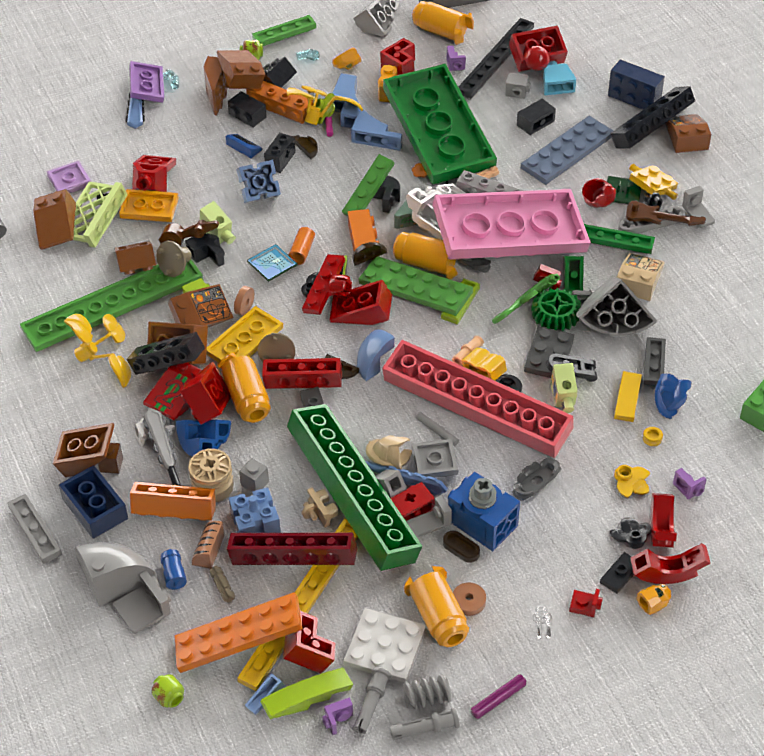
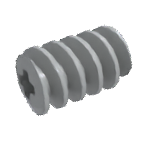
(426, 691)

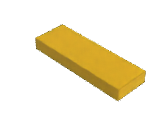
(628, 396)

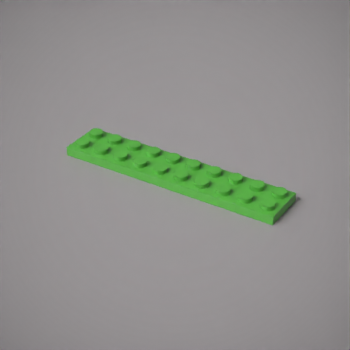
(113, 299)

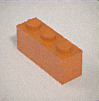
(361, 227)

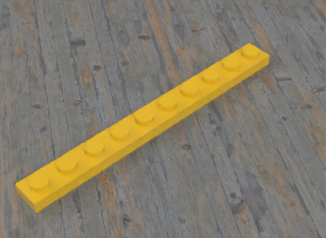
(307, 593)

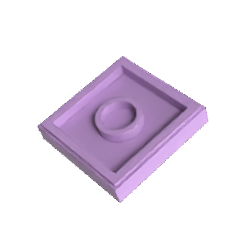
(69, 177)

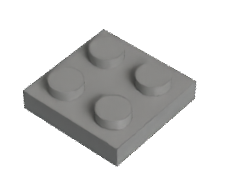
(435, 458)

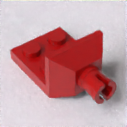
(151, 173)

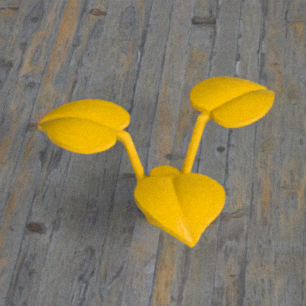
(313, 112)
(88, 349)

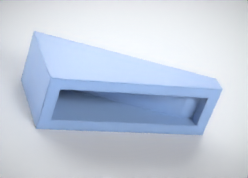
(269, 686)

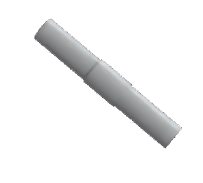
(436, 428)

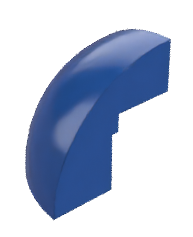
(203, 436)

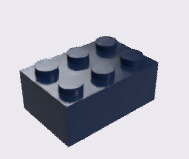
(635, 84)
(93, 501)

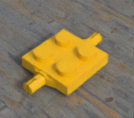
(653, 180)

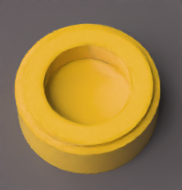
(652, 436)

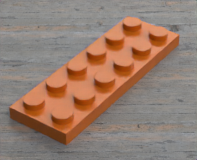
(237, 632)

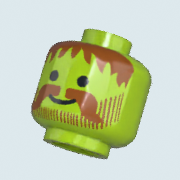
(253, 47)
(167, 691)

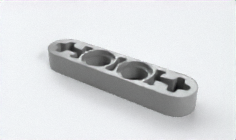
(635, 227)

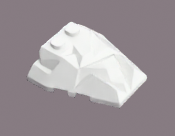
(422, 206)

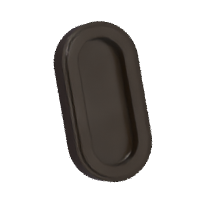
(461, 546)

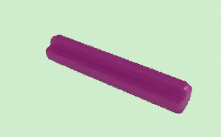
(498, 696)

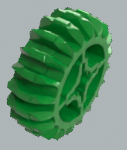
(545, 307)

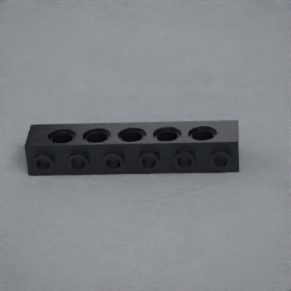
(652, 117)

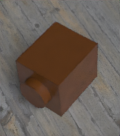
(113, 460)

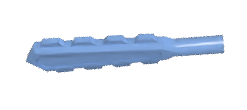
(432, 484)

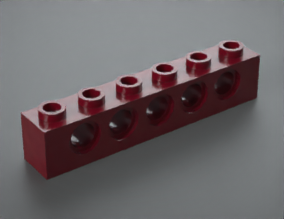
(292, 548)

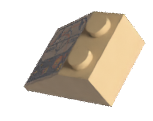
(641, 274)

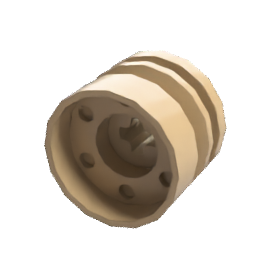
(212, 470)

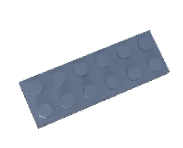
(567, 150)

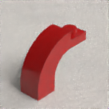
(662, 520)
(670, 569)

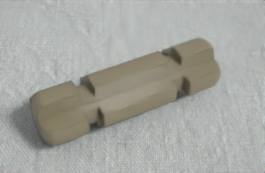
(222, 584)

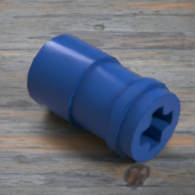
(173, 569)

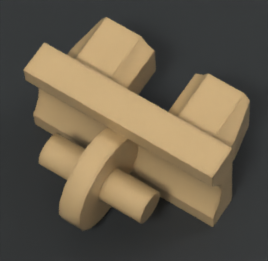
(315, 507)

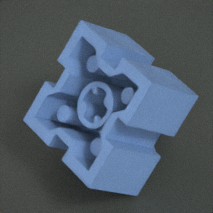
(258, 181)
(255, 513)

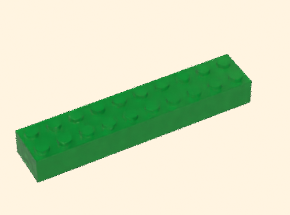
(354, 487)

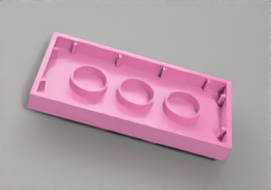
(510, 224)

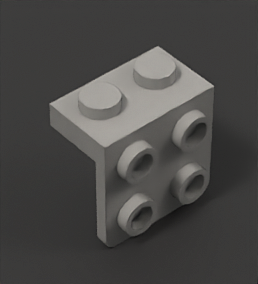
(144, 604)

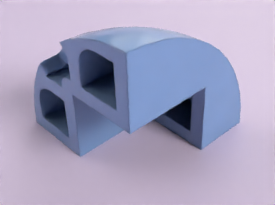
(371, 350)

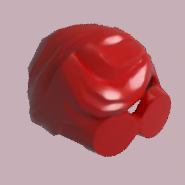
(598, 193)

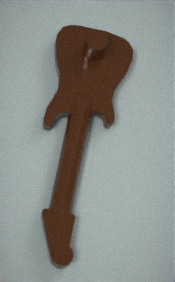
(640, 212)

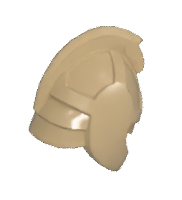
(386, 451)

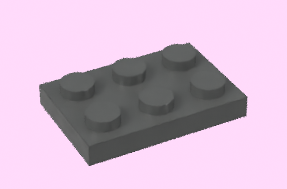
(543, 346)

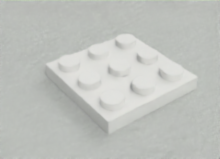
(385, 643)

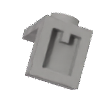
(693, 206)
(433, 520)

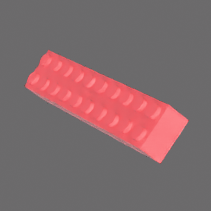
(478, 398)

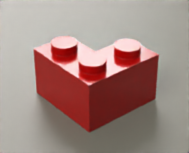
(400, 55)
(308, 648)

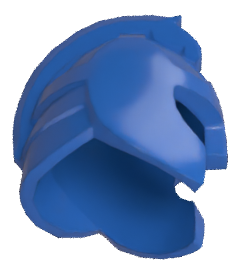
(670, 394)

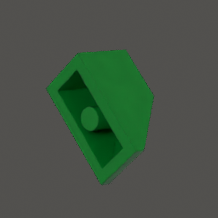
(573, 273)

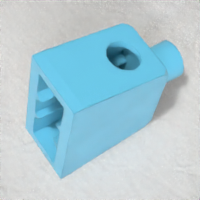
(558, 79)

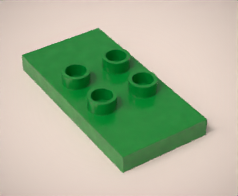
(439, 123)

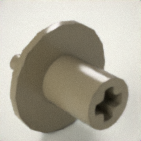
(172, 258)
(276, 347)

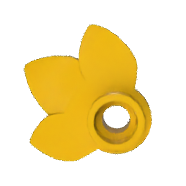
(633, 481)

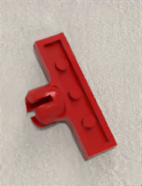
(327, 284)

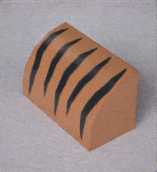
(209, 545)

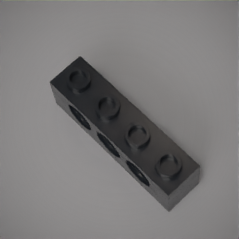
(166, 353)

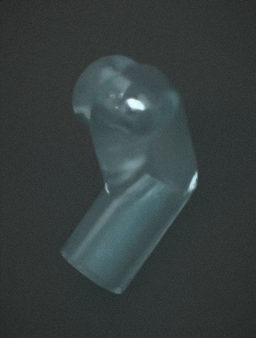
(310, 54)
(169, 74)

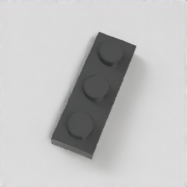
(654, 360)

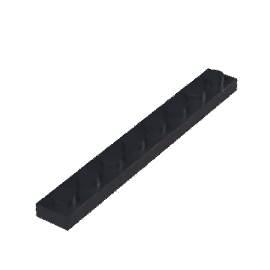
(492, 60)

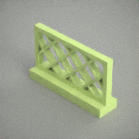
(102, 215)

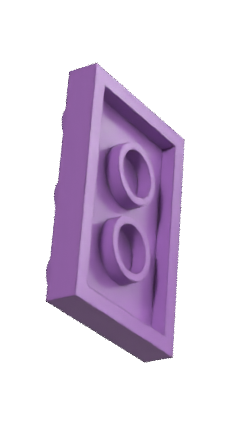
(146, 81)

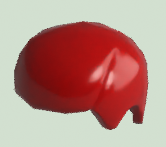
(536, 58)

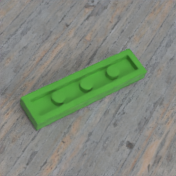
(285, 30)
(369, 185)

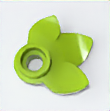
(322, 103)

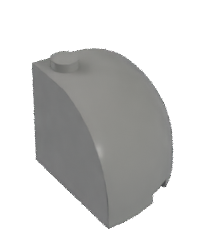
(615, 310)
(111, 570)

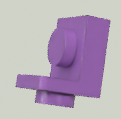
(454, 61)
(686, 485)
(336, 712)

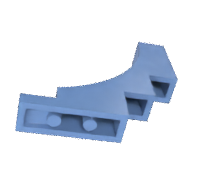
(364, 127)

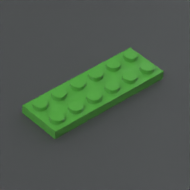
(418, 285)

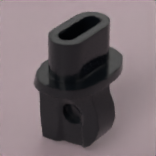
(653, 199)

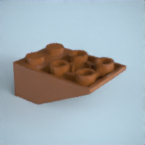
(215, 83)

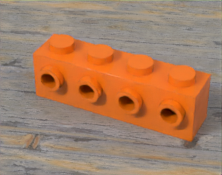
(277, 101)
(172, 501)

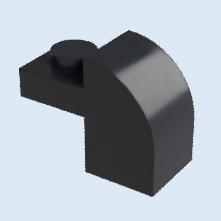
(389, 193)
(206, 247)

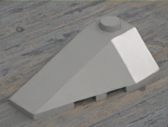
(377, 17)

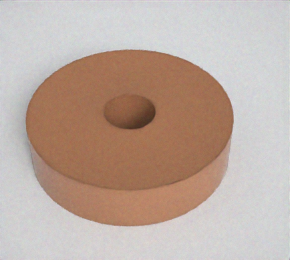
(244, 300)
(472, 591)

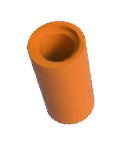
(302, 245)

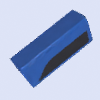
(242, 145)

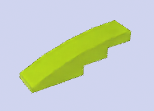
(306, 692)

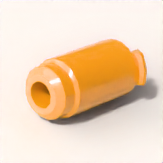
(442, 21)
(424, 253)
(245, 387)
(438, 607)

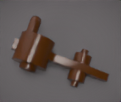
(177, 233)

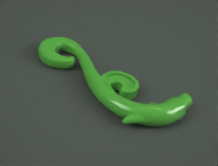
(542, 285)

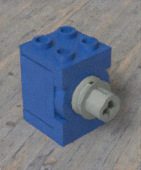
(483, 511)

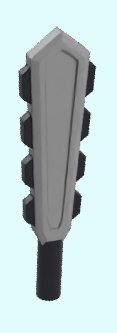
(155, 423)

